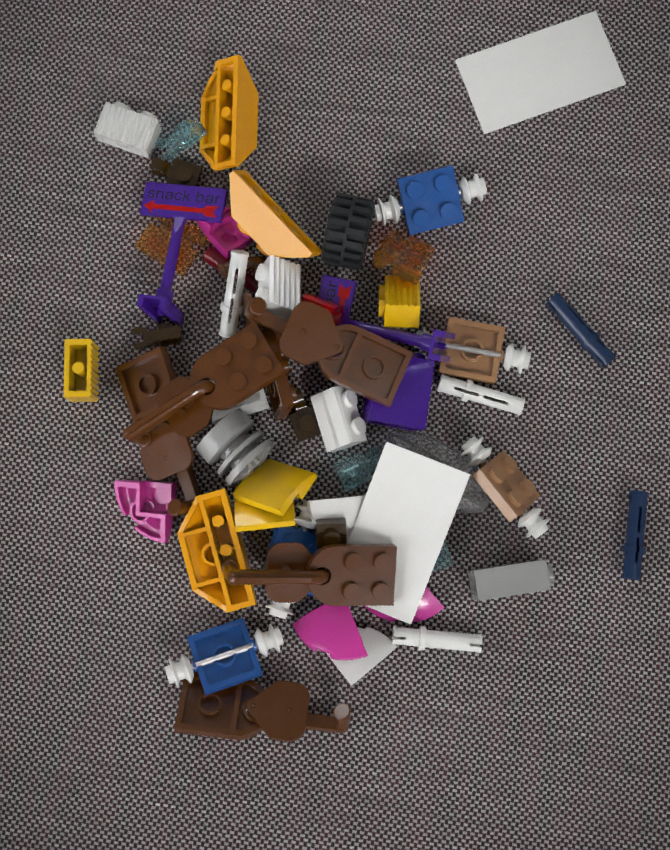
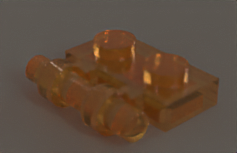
(155, 244)
(406, 257)

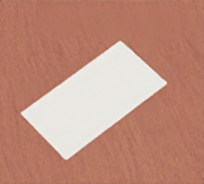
(540, 72)
(413, 508)

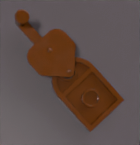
(366, 361)
(238, 369)
(280, 392)
(167, 452)
(354, 575)
(277, 711)

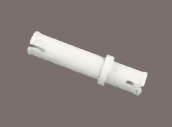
(238, 261)
(512, 403)
(436, 639)

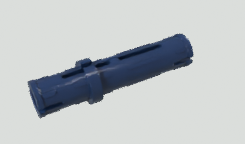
(578, 327)
(635, 535)

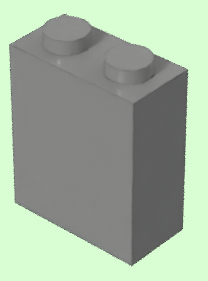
(510, 580)

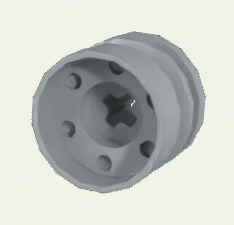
(237, 449)

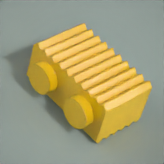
(399, 303)
(81, 370)

